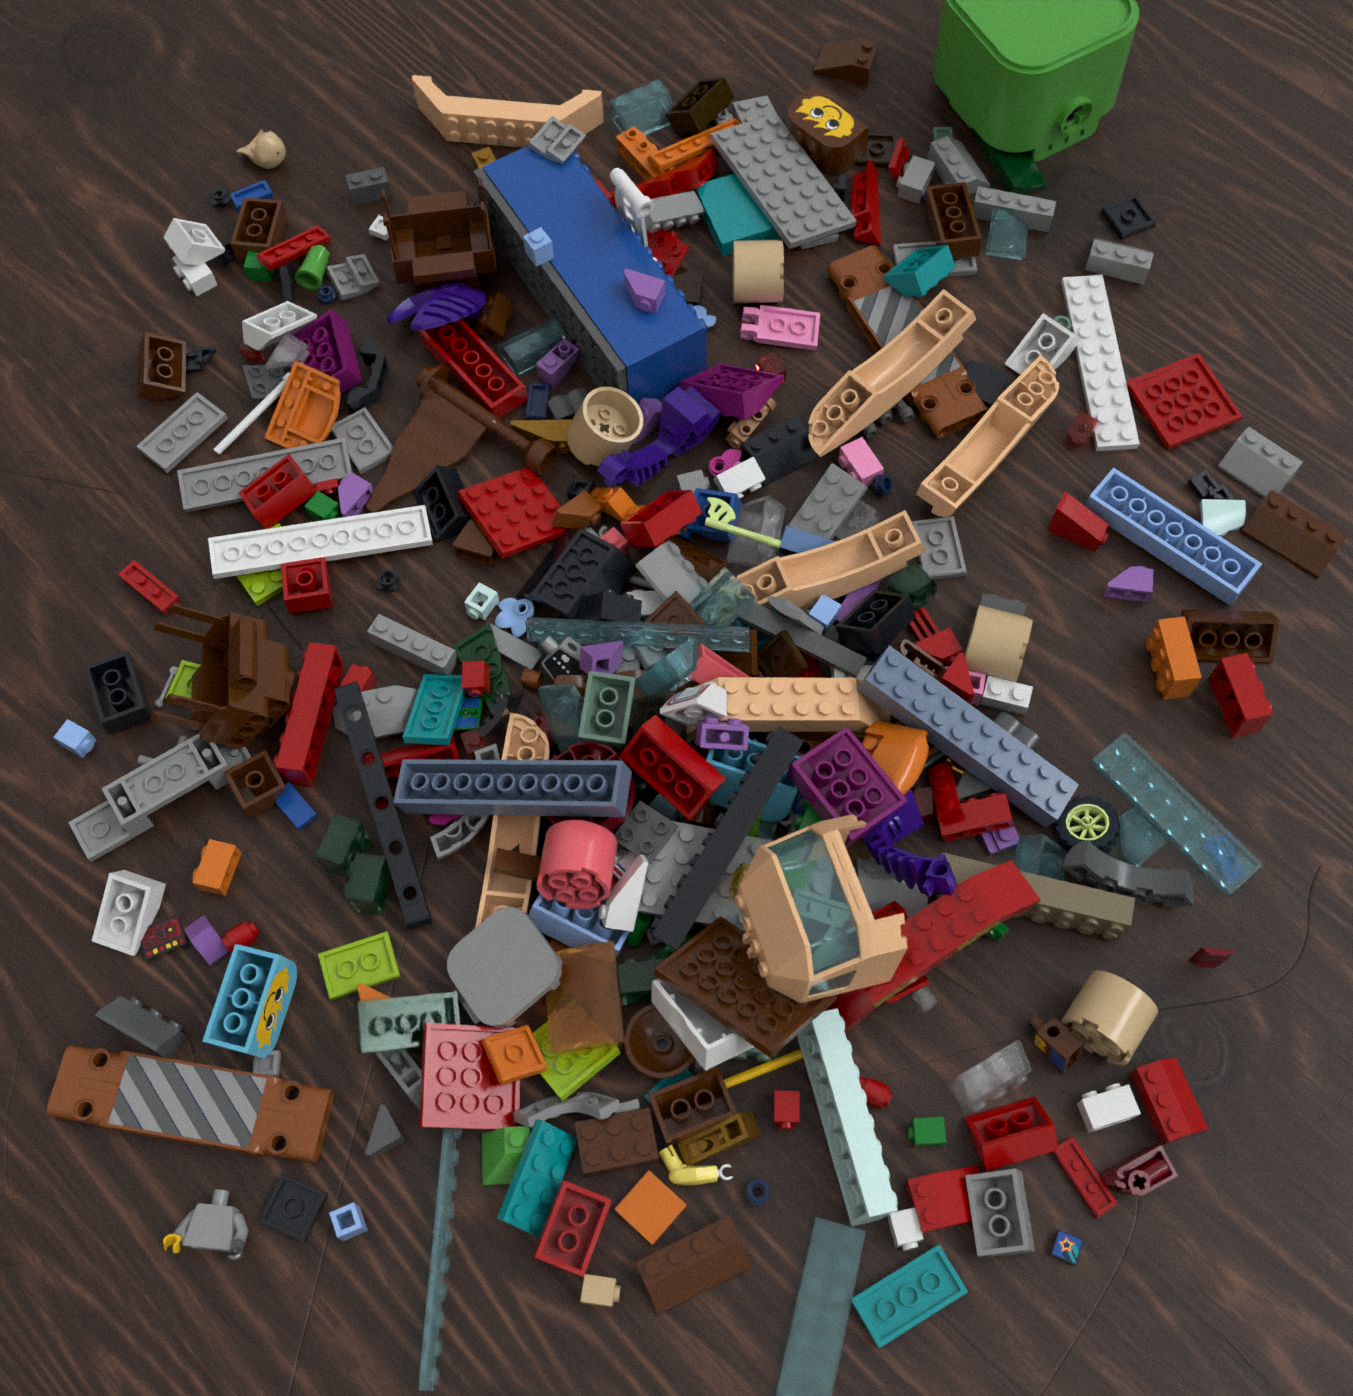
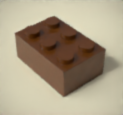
(258, 226)
(616, 1143)

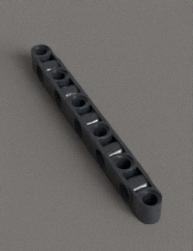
(388, 820)

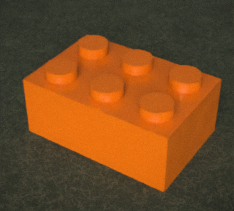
(1173, 658)

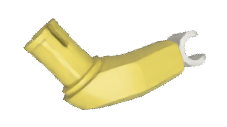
(690, 1175)

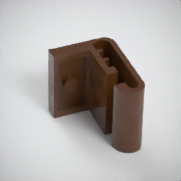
(920, 658)

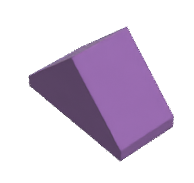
(206, 940)

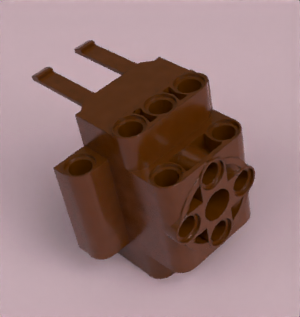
(441, 240)
(240, 680)

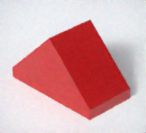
(958, 679)

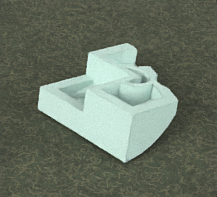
(1222, 515)

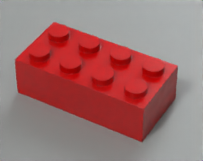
(672, 767)

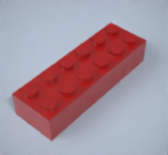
(475, 367)
(309, 715)

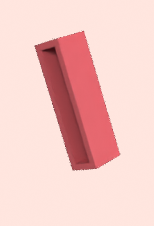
(712, 666)

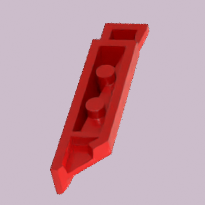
(866, 205)

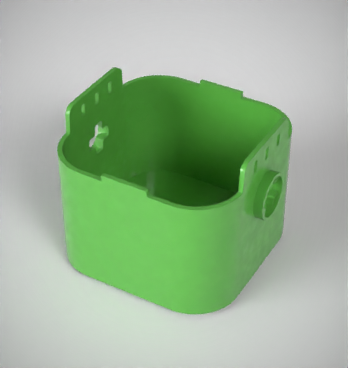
(1029, 63)

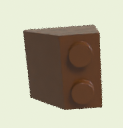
(256, 783)

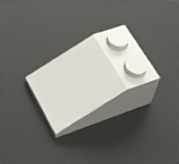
(1046, 340)
(127, 910)

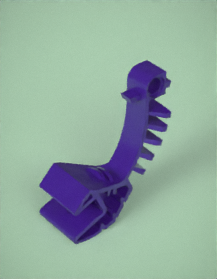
(683, 425)
(928, 873)

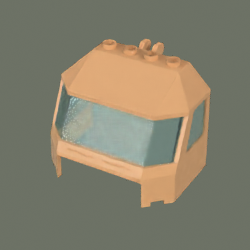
(812, 916)

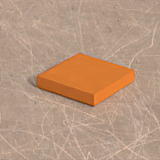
(514, 1054)
(650, 1207)

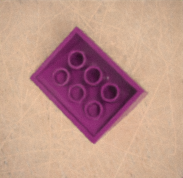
(331, 349)
(734, 389)
(846, 780)

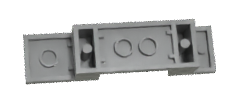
(149, 789)

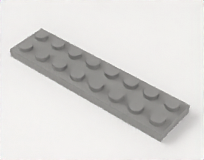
(222, 481)

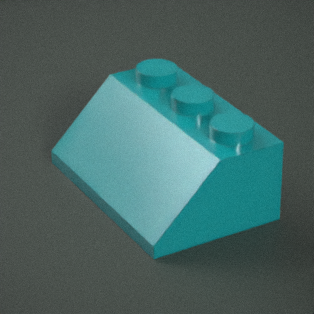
(921, 270)

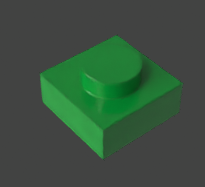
(997, 932)

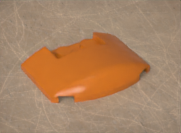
(305, 408)
(898, 751)

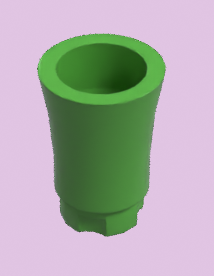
(313, 268)

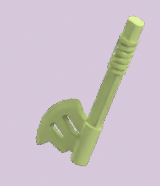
(723, 524)

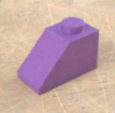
(644, 290)
(353, 494)
(1132, 585)

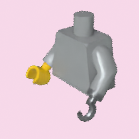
(211, 1228)

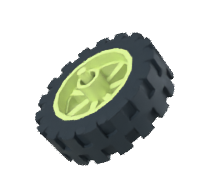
(1088, 806)

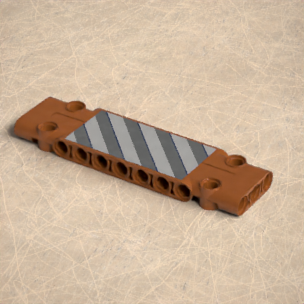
(883, 315)
(191, 1103)

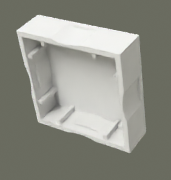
(700, 1032)

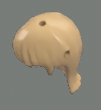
(265, 150)

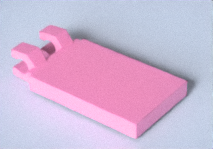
(781, 327)

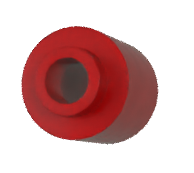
(241, 934)
(876, 1092)

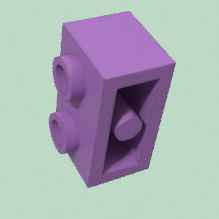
(722, 735)

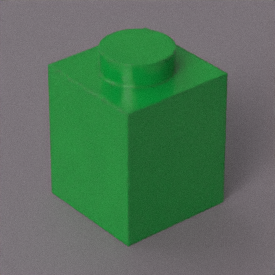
(255, 270)
(322, 508)
(927, 1132)

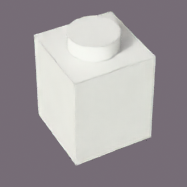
(905, 1229)

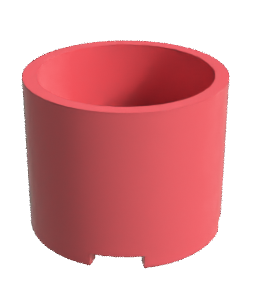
(577, 864)

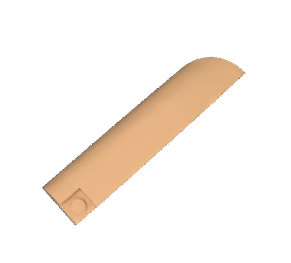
(889, 374)
(991, 439)
(836, 566)
(522, 742)

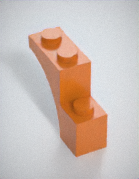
(616, 502)

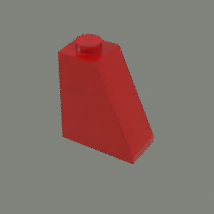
(1078, 523)

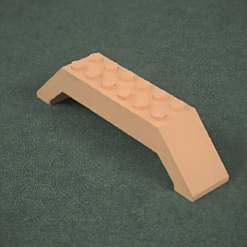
(499, 120)
(798, 704)

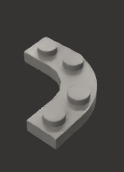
(552, 1107)

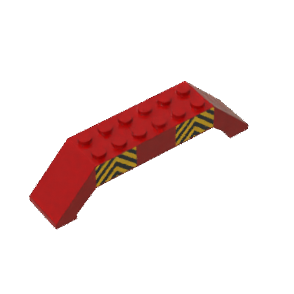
(943, 931)

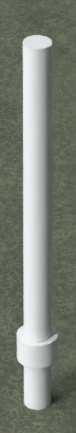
(252, 416)

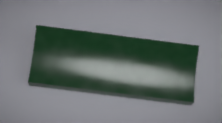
(1014, 169)

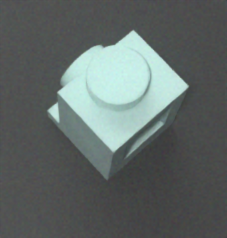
(480, 596)

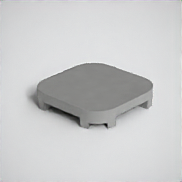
(504, 967)

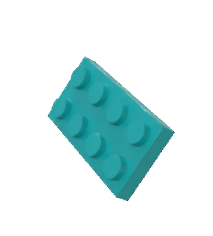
(435, 710)
(537, 1178)
(908, 1296)

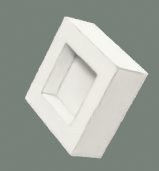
(378, 229)

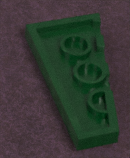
(483, 647)

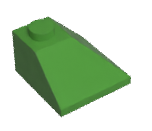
(502, 1153)

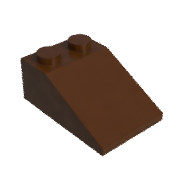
(848, 60)

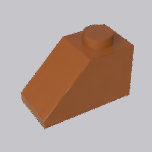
(579, 512)

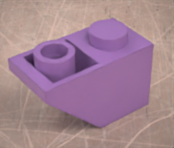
(557, 363)
(651, 417)
(601, 657)

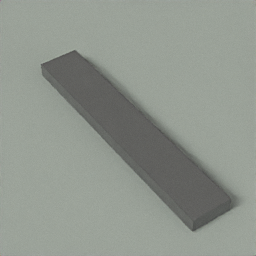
(805, 639)

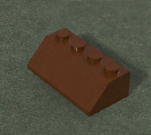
(1294, 534)
(1232, 633)
(694, 1264)

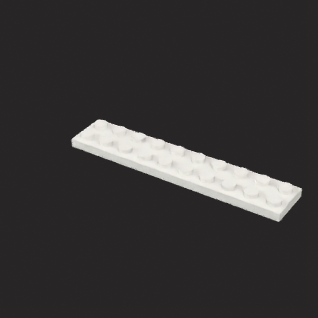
(1100, 363)
(326, 538)

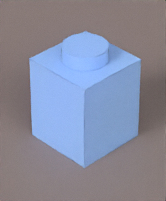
(538, 246)
(825, 612)
(75, 738)
(348, 1221)

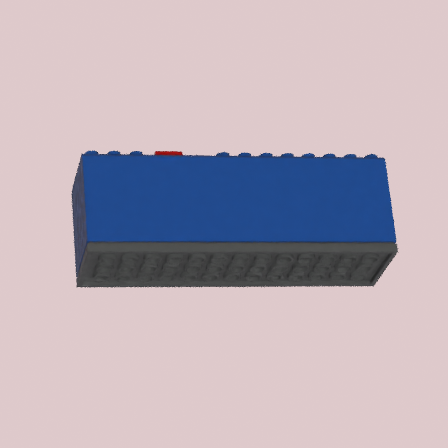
(585, 279)

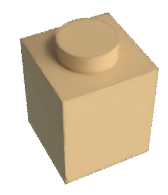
(600, 1291)

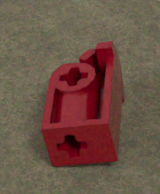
(1149, 1166)

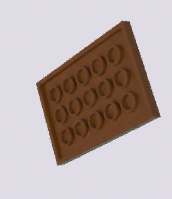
(727, 985)

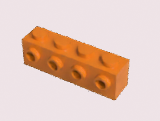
(635, 150)

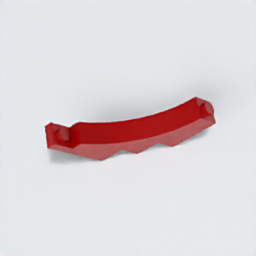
(684, 177)

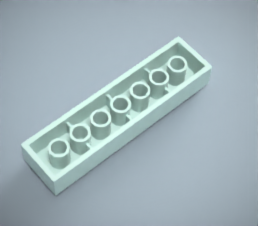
(846, 1120)

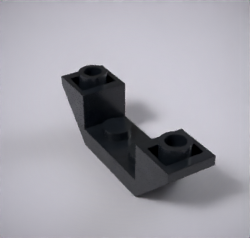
(366, 397)

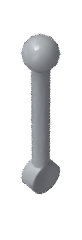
(159, 702)

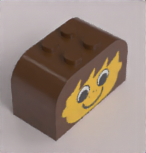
(827, 132)

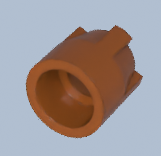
(531, 678)

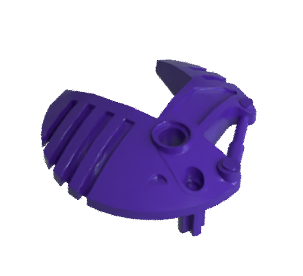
(440, 306)

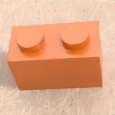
(216, 867)

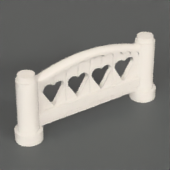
(631, 198)

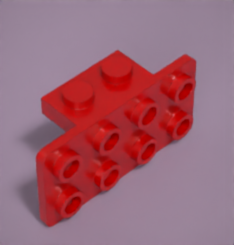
(667, 249)

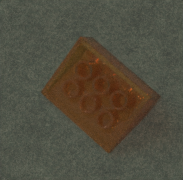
(587, 1003)

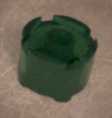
(913, 582)

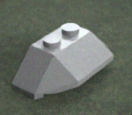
(387, 710)

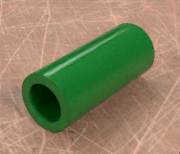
(641, 925)

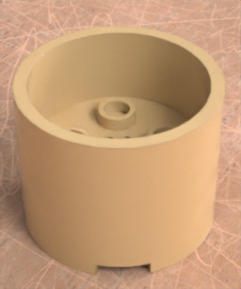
(758, 271)
(604, 425)
(997, 643)
(1110, 1016)

